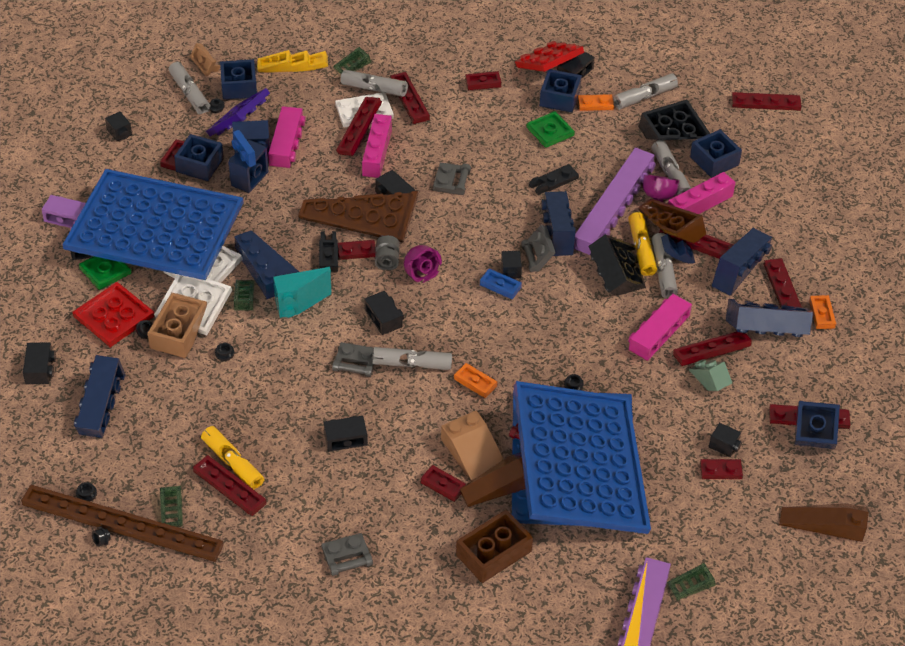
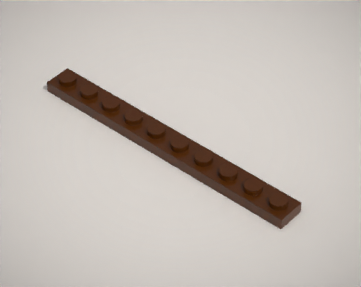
(123, 523)

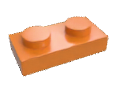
(595, 102)
(822, 312)
(475, 380)

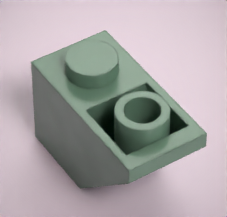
(711, 374)

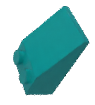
(301, 290)

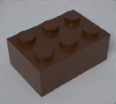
(494, 546)

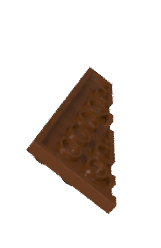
(366, 214)

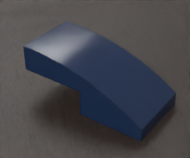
(679, 250)

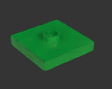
(550, 129)
(103, 271)

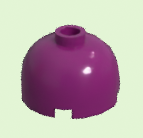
(660, 187)
(422, 259)

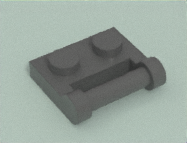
(446, 175)
(543, 248)
(354, 354)
(344, 549)

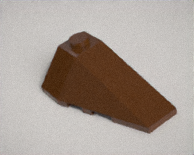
(674, 220)
(496, 482)
(835, 520)

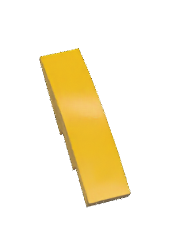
(292, 63)

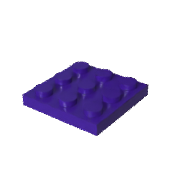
(238, 112)

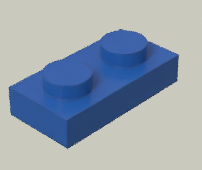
(244, 148)
(500, 283)

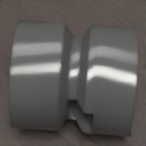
(387, 253)

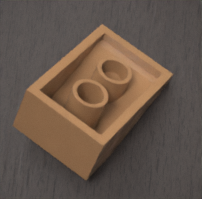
(177, 325)
(471, 444)

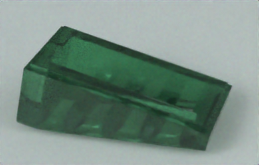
(353, 56)
(244, 292)
(171, 492)
(687, 576)

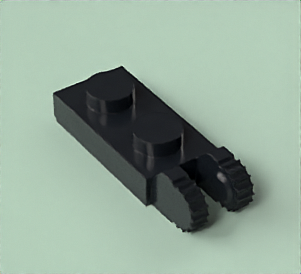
(554, 179)
(328, 252)

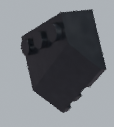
(672, 122)
(617, 265)

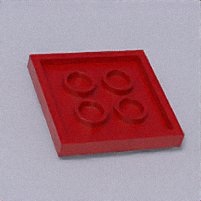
(549, 56)
(113, 314)

